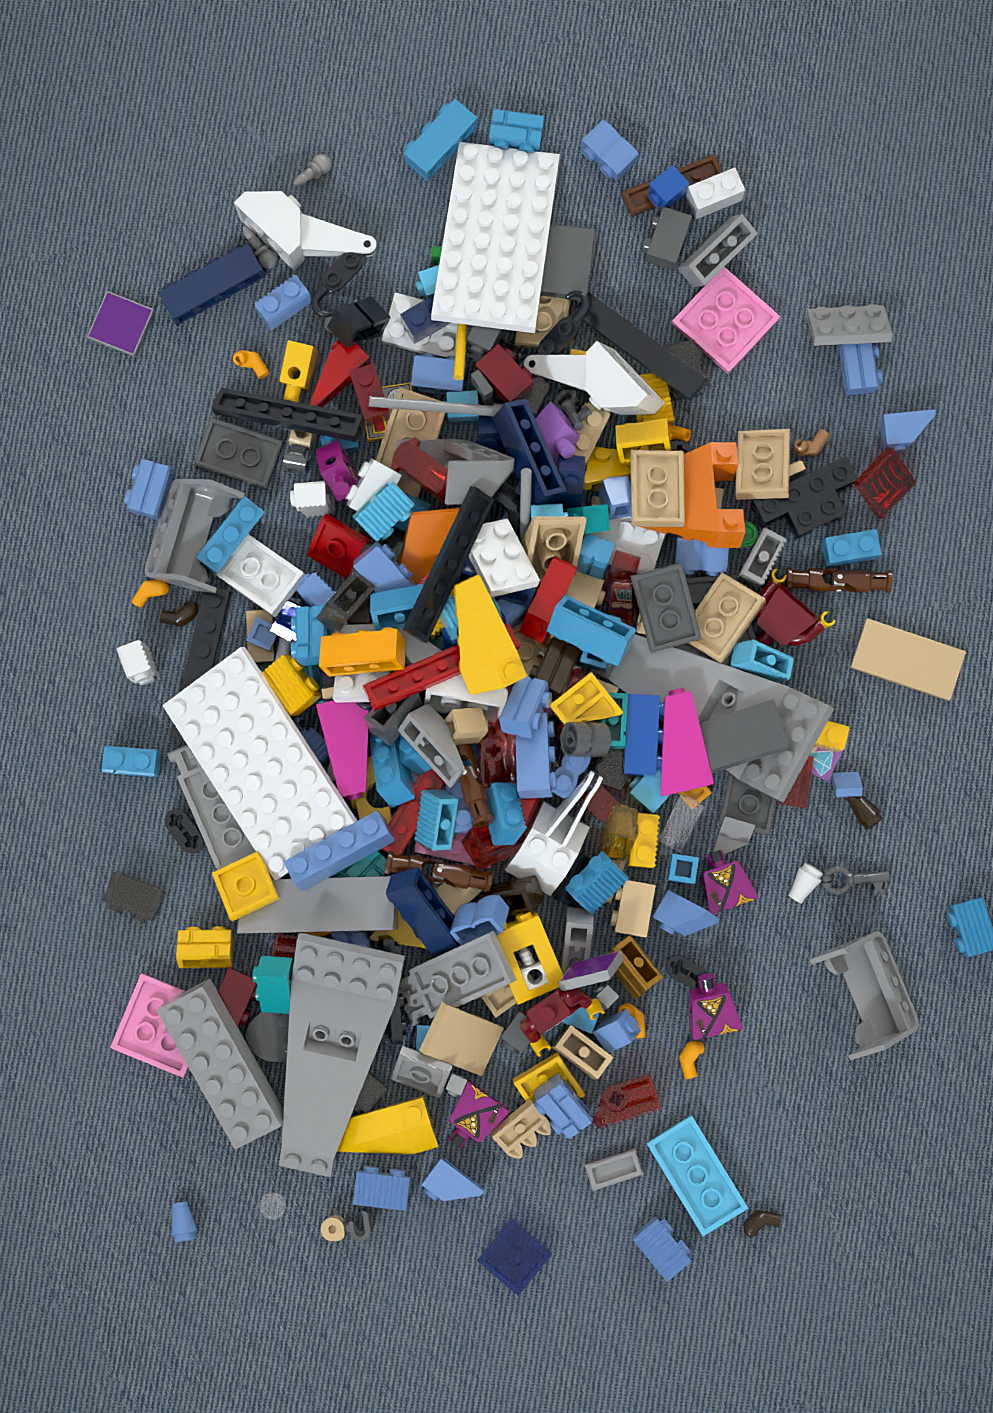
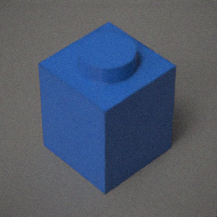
(667, 188)

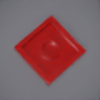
(336, 545)

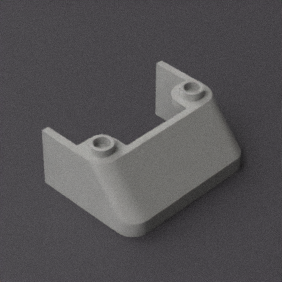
(466, 465)
(184, 531)
(876, 990)

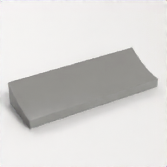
(327, 906)

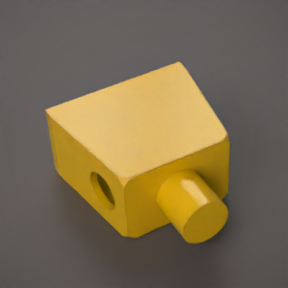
(298, 358)

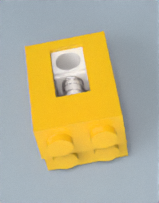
(517, 936)

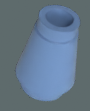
(183, 1224)

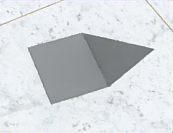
(733, 835)

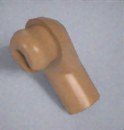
(811, 447)

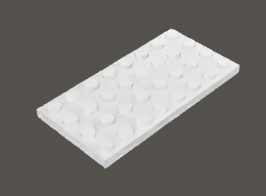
(495, 238)
(258, 761)

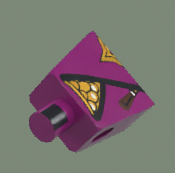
(341, 473)
(725, 884)
(711, 1009)
(475, 1115)

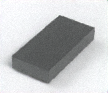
(483, 388)

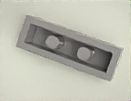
(717, 250)

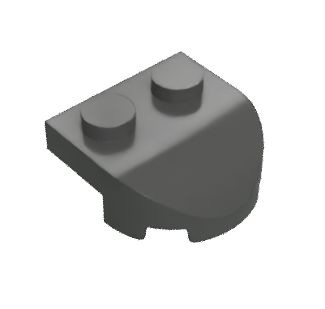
(268, 1036)

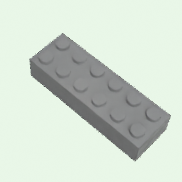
(222, 1063)

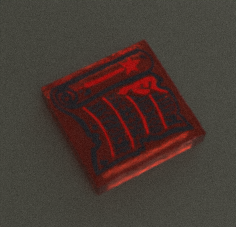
(884, 482)

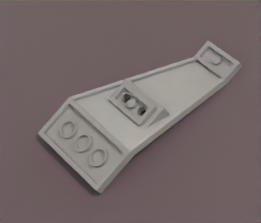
(712, 690)
(335, 1026)

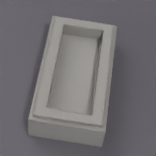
(613, 1169)

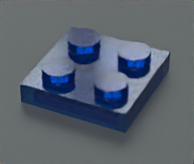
(514, 1256)

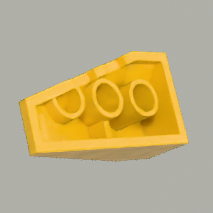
(486, 649)
(391, 1129)

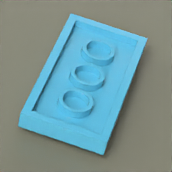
(697, 1175)

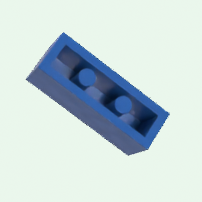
(643, 735)

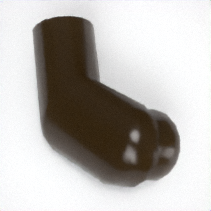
(182, 616)
(758, 1220)

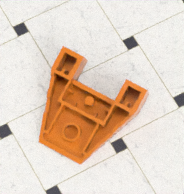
(702, 519)
(424, 540)

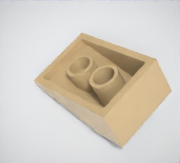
(551, 538)

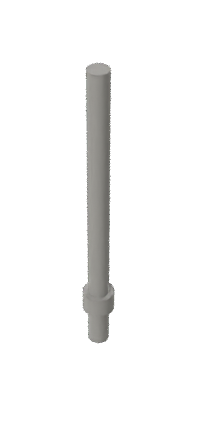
(434, 406)

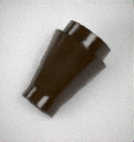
(864, 811)

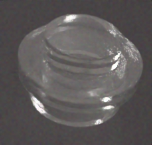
(272, 1206)

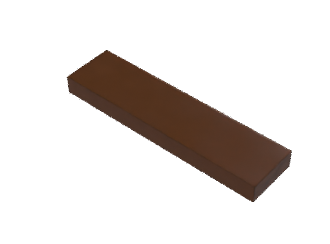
(637, 198)

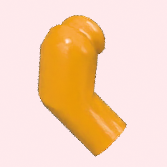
(251, 360)
(679, 433)
(149, 589)
(638, 1015)
(688, 1057)

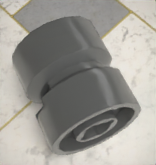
(585, 738)

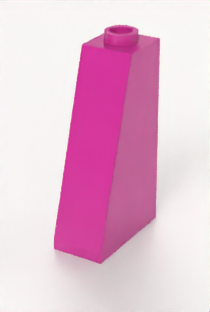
(347, 745)
(683, 748)

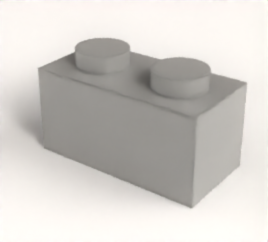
(605, 996)
(456, 1084)

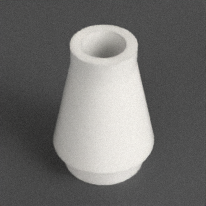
(805, 882)

